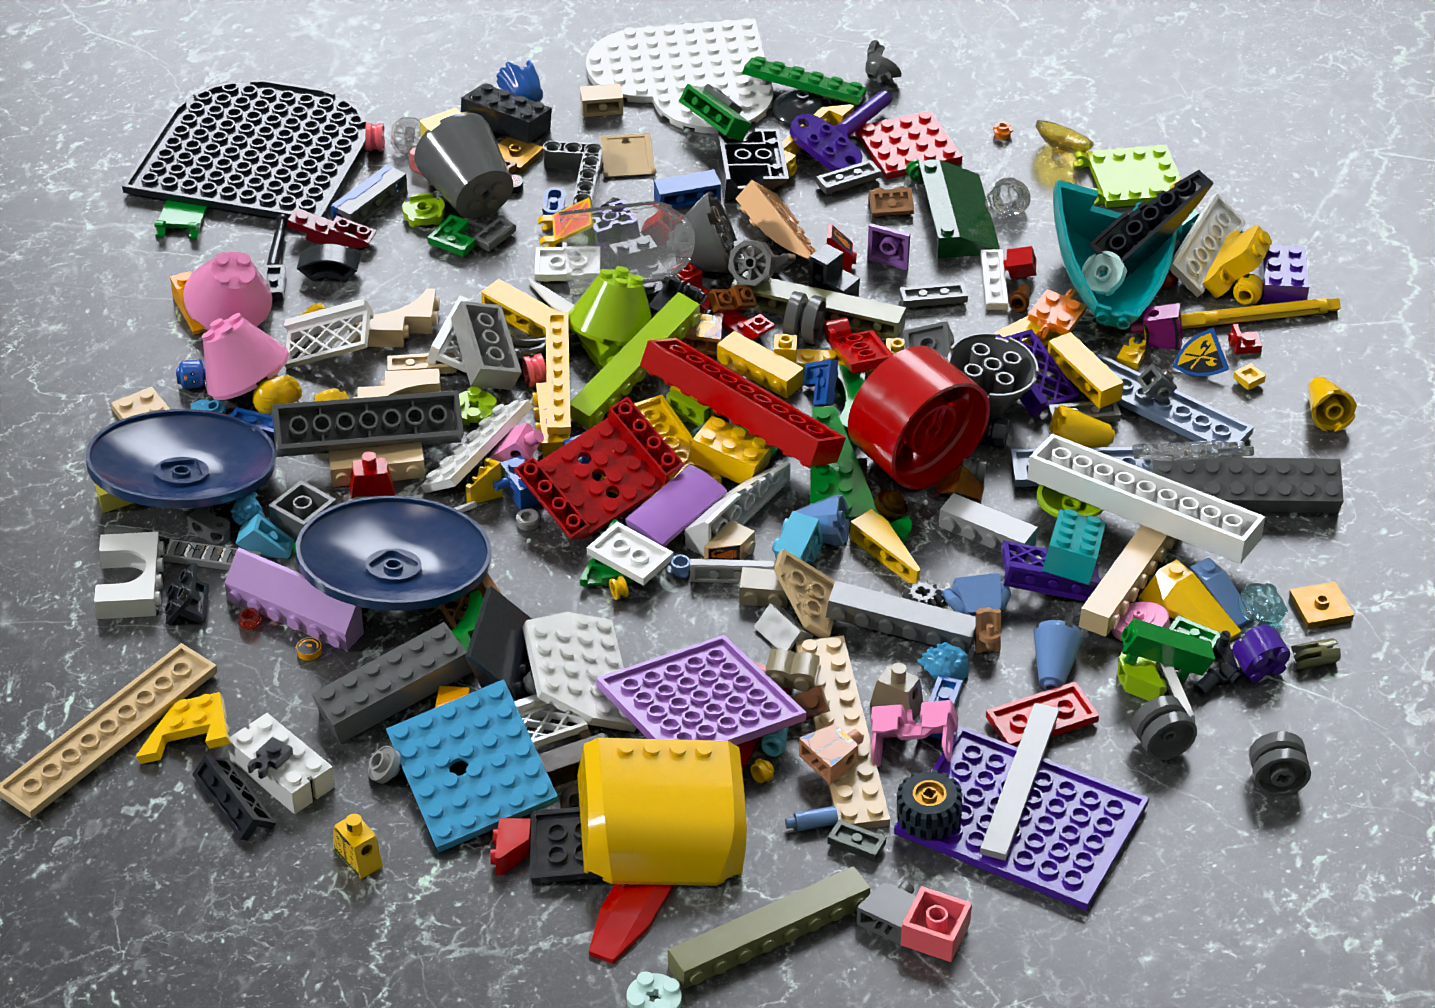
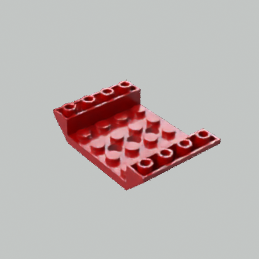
(620, 448)

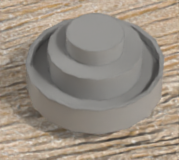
(384, 764)

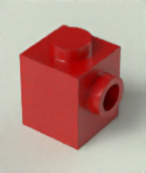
(1020, 262)

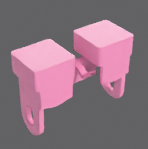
(893, 722)

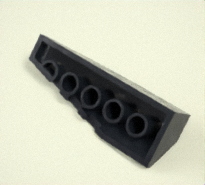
(1148, 227)

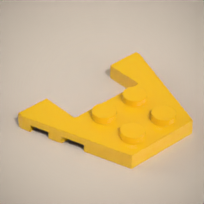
(185, 720)

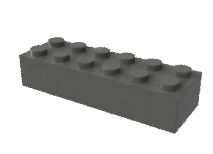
(392, 682)

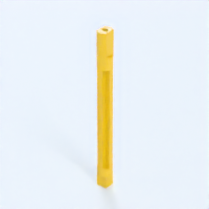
(1259, 312)

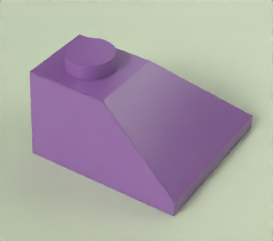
(888, 246)

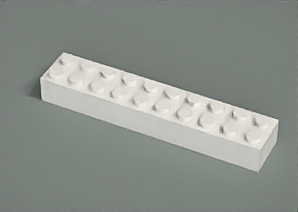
(1146, 498)

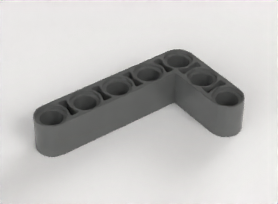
(581, 157)

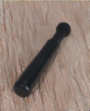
(278, 240)

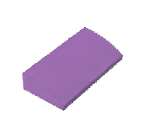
(676, 505)

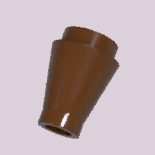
(1020, 298)

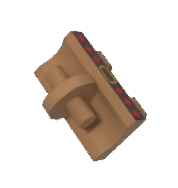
(987, 630)

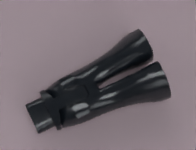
(533, 346)

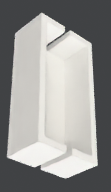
(292, 779)

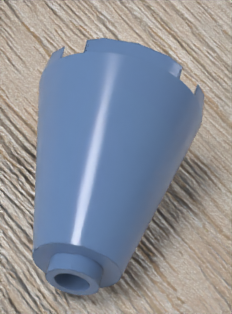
(1055, 651)

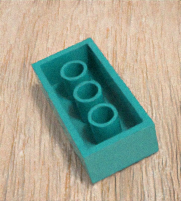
(1074, 546)

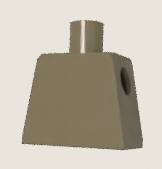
(898, 688)

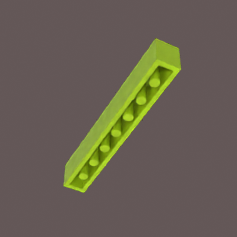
(624, 369)

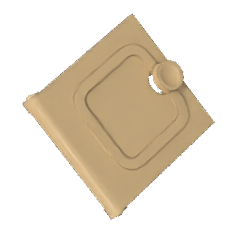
(627, 155)

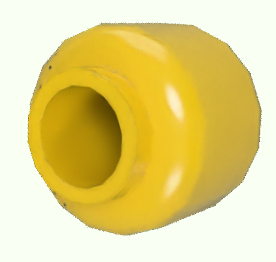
(1248, 289)

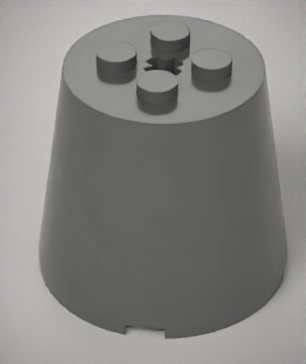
(465, 165)

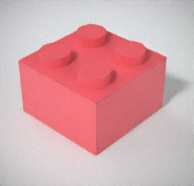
(936, 924)

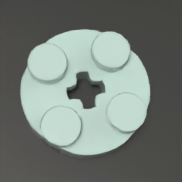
(1110, 282)
(652, 984)

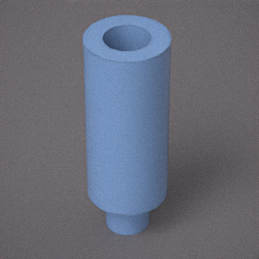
(812, 819)

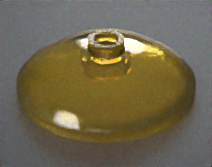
(1063, 138)

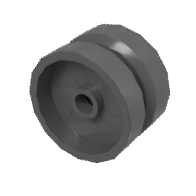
(805, 317)
(1164, 728)
(1279, 763)

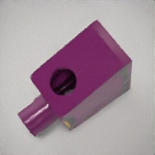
(1161, 326)

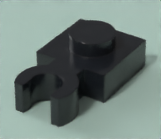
(272, 755)

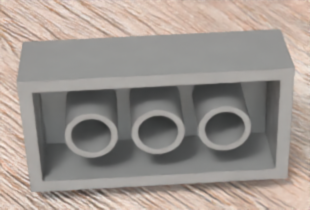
(486, 345)

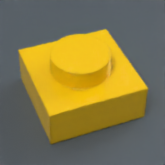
(1249, 376)

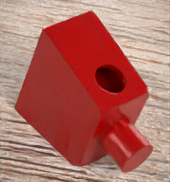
(371, 477)

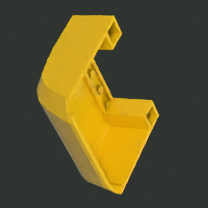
(662, 811)

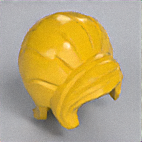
(275, 391)

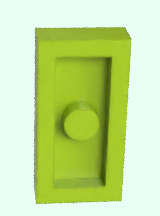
(688, 408)

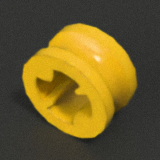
(618, 587)

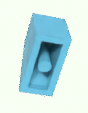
(264, 537)

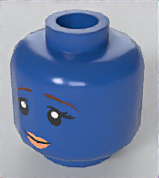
(191, 374)

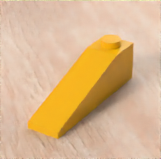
(879, 539)

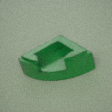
(902, 528)

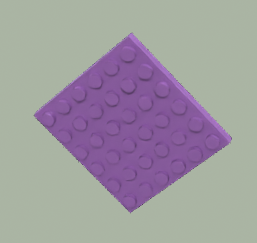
(701, 695)

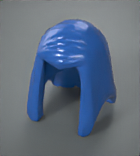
(520, 81)

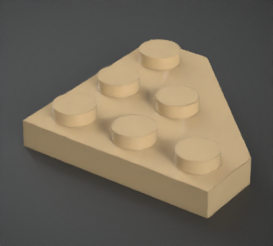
(807, 592)

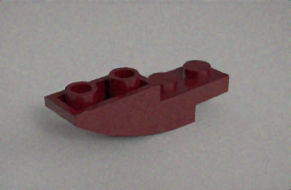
(325, 231)

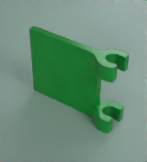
(180, 216)

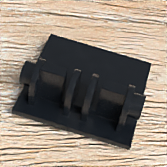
(674, 286)

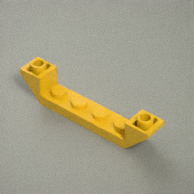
(832, 115)
(786, 346)

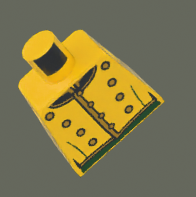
(351, 838)

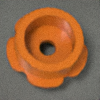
(1002, 130)

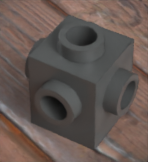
(1157, 383)

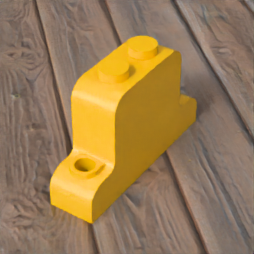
(1236, 258)

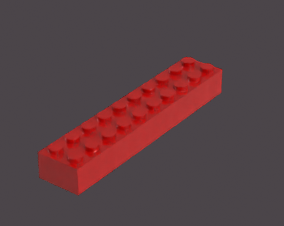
(743, 402)

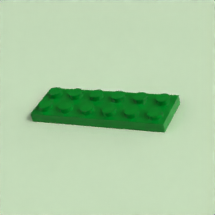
(803, 80)

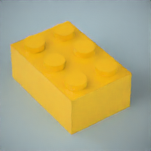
(729, 451)

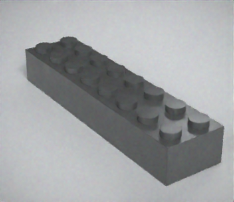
(366, 423)
(1263, 483)

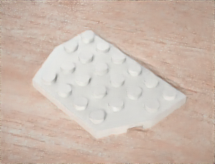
(565, 660)

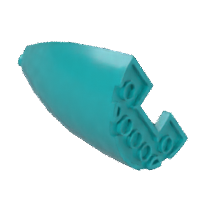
(1079, 224)

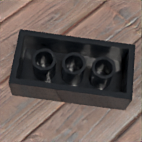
(508, 113)

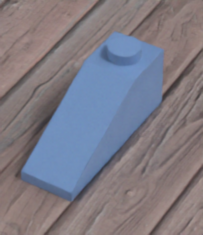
(1221, 588)

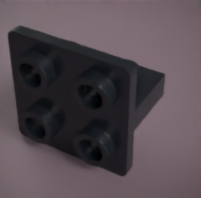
(187, 597)

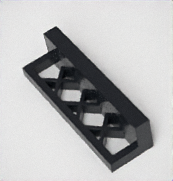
(232, 796)

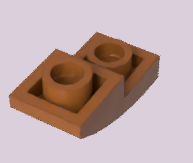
(732, 299)

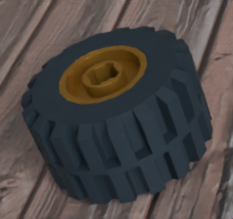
(929, 804)

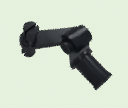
(1226, 673)

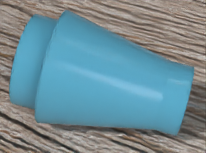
(775, 742)

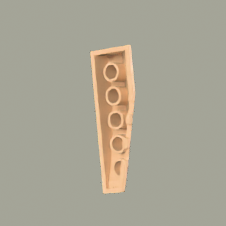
(774, 219)

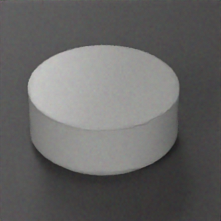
(528, 519)

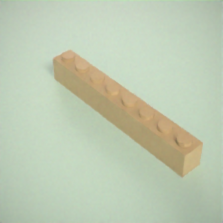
(1124, 580)

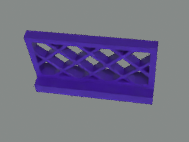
(1034, 399)
(1032, 578)

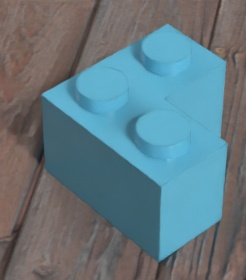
(800, 537)

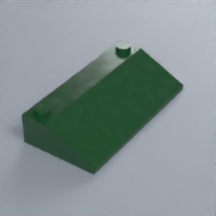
(957, 209)

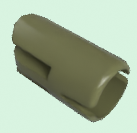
(1316, 653)

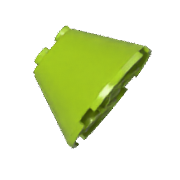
(612, 307)

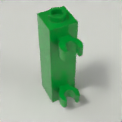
(1166, 647)

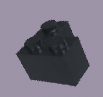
(828, 274)

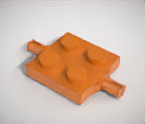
(1056, 313)

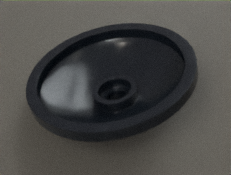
(795, 103)

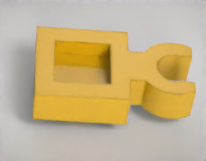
(1132, 355)

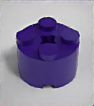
(1261, 653)

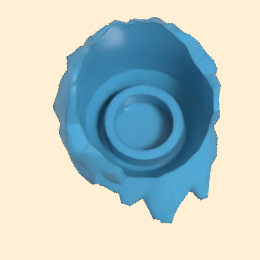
(246, 508)
(945, 661)

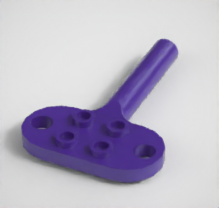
(830, 142)

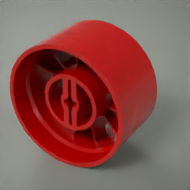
(918, 417)

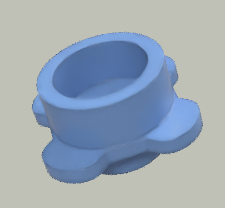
(679, 566)

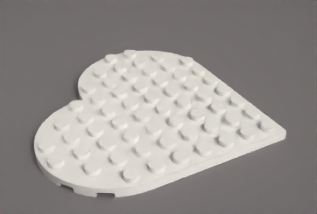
(661, 60)

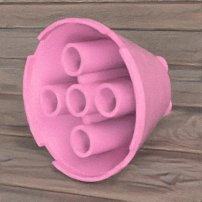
(227, 287)
(239, 357)

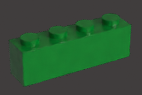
(715, 112)

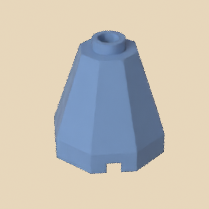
(831, 518)

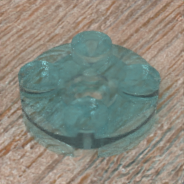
(1273, 609)

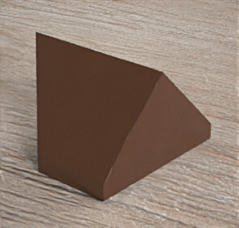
(962, 483)

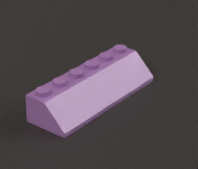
(291, 600)

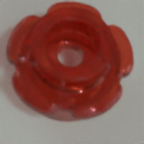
(249, 618)

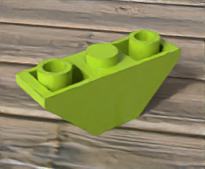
(1141, 678)

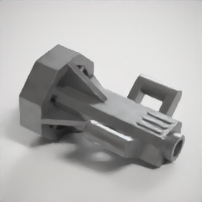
(758, 261)

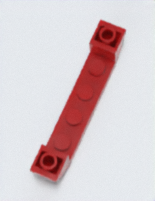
(733, 320)

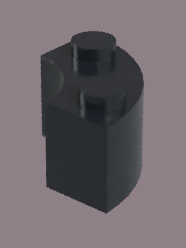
(328, 261)

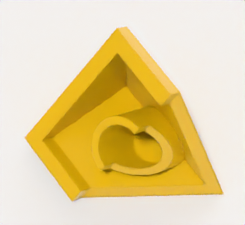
(483, 487)

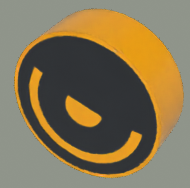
(309, 649)

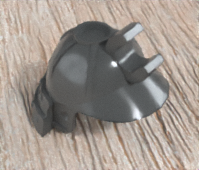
(878, 67)

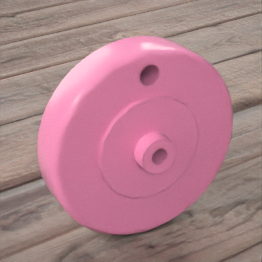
(1143, 611)

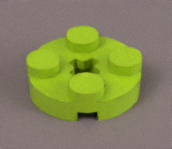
(433, 210)
(476, 398)

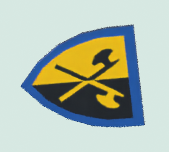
(1202, 356)

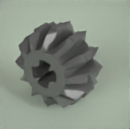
(923, 593)

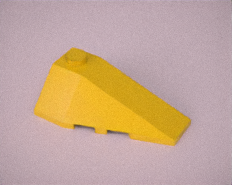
(1185, 596)

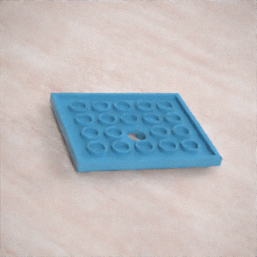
(502, 773)

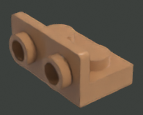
(891, 201)

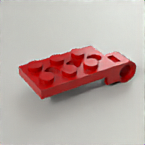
(856, 350)

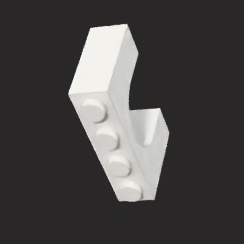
(138, 596)

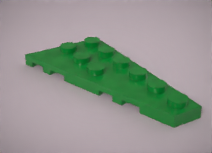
(840, 477)

